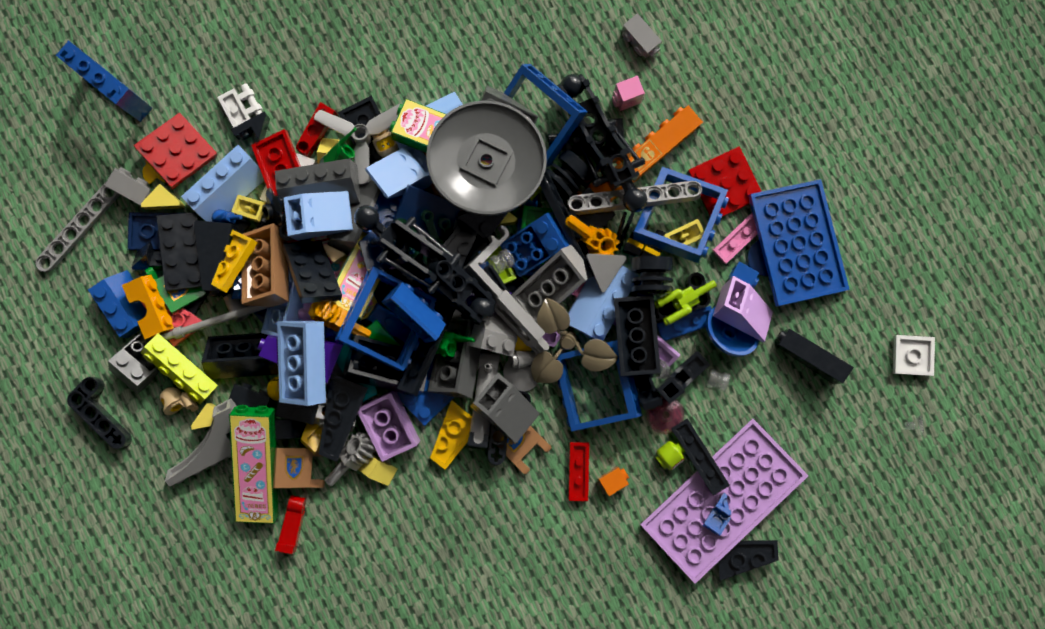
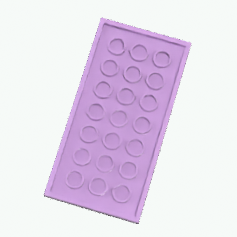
(758, 480)

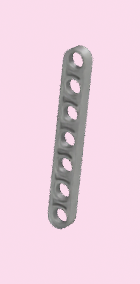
(662, 190)
(80, 230)

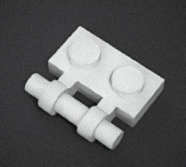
(234, 108)

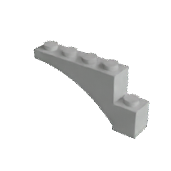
(210, 451)

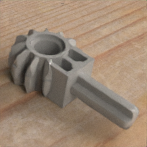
(353, 456)

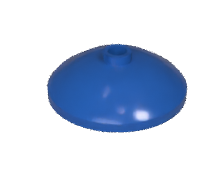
(736, 343)

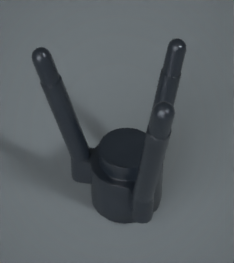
(621, 237)

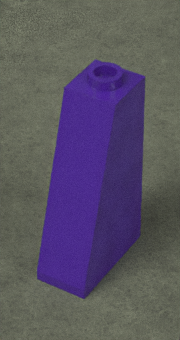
(269, 350)

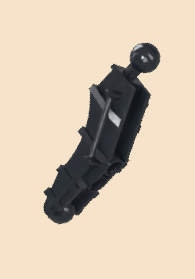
(633, 198)
(480, 309)

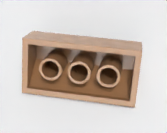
(265, 270)

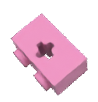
(628, 93)

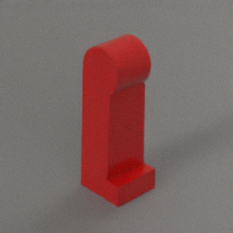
(313, 132)
(292, 525)

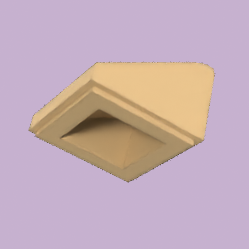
(335, 255)

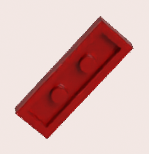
(579, 471)

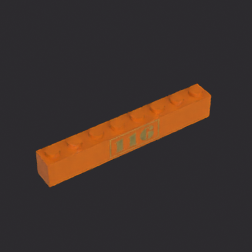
(660, 143)

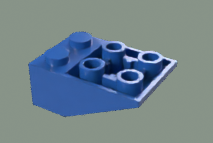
(535, 243)

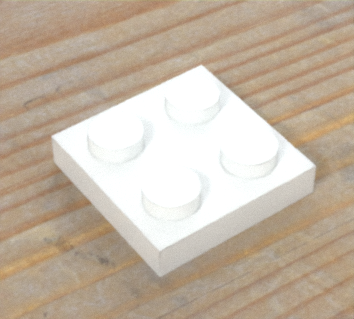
(913, 355)

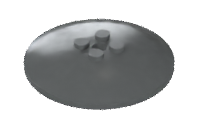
(493, 132)

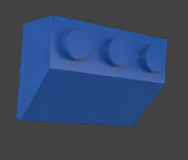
(115, 305)
(414, 312)

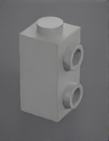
(641, 36)
(128, 186)

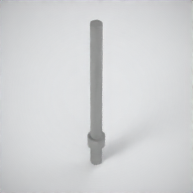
(180, 332)

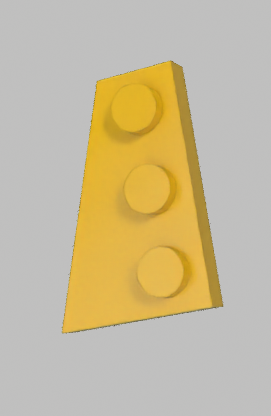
(236, 256)
(452, 435)

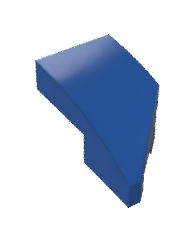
(719, 516)

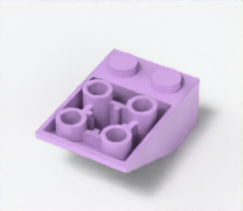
(743, 309)

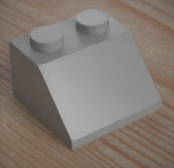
(494, 336)

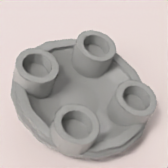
(520, 378)

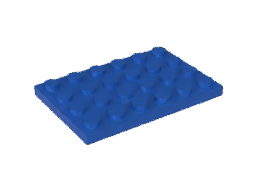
(798, 242)

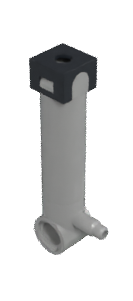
(480, 426)

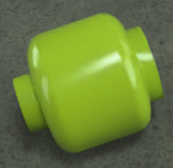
(670, 455)

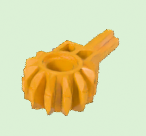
(594, 237)
(333, 317)

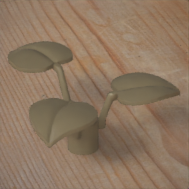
(545, 367)

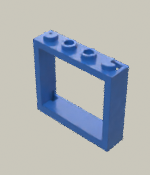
(103, 81)
(556, 94)
(673, 246)
(354, 311)
(568, 401)

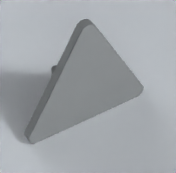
(605, 268)

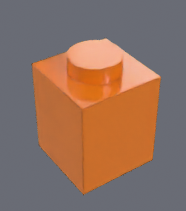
(614, 480)

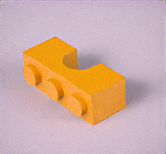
(157, 318)

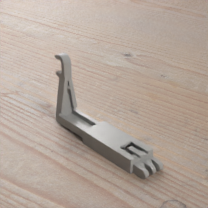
(506, 305)

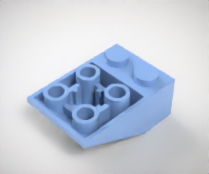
(400, 169)
(317, 214)

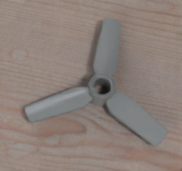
(373, 127)

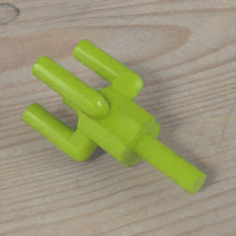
(683, 301)

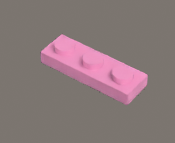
(736, 240)

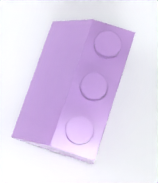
(388, 425)

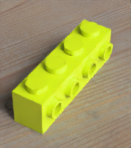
(178, 368)

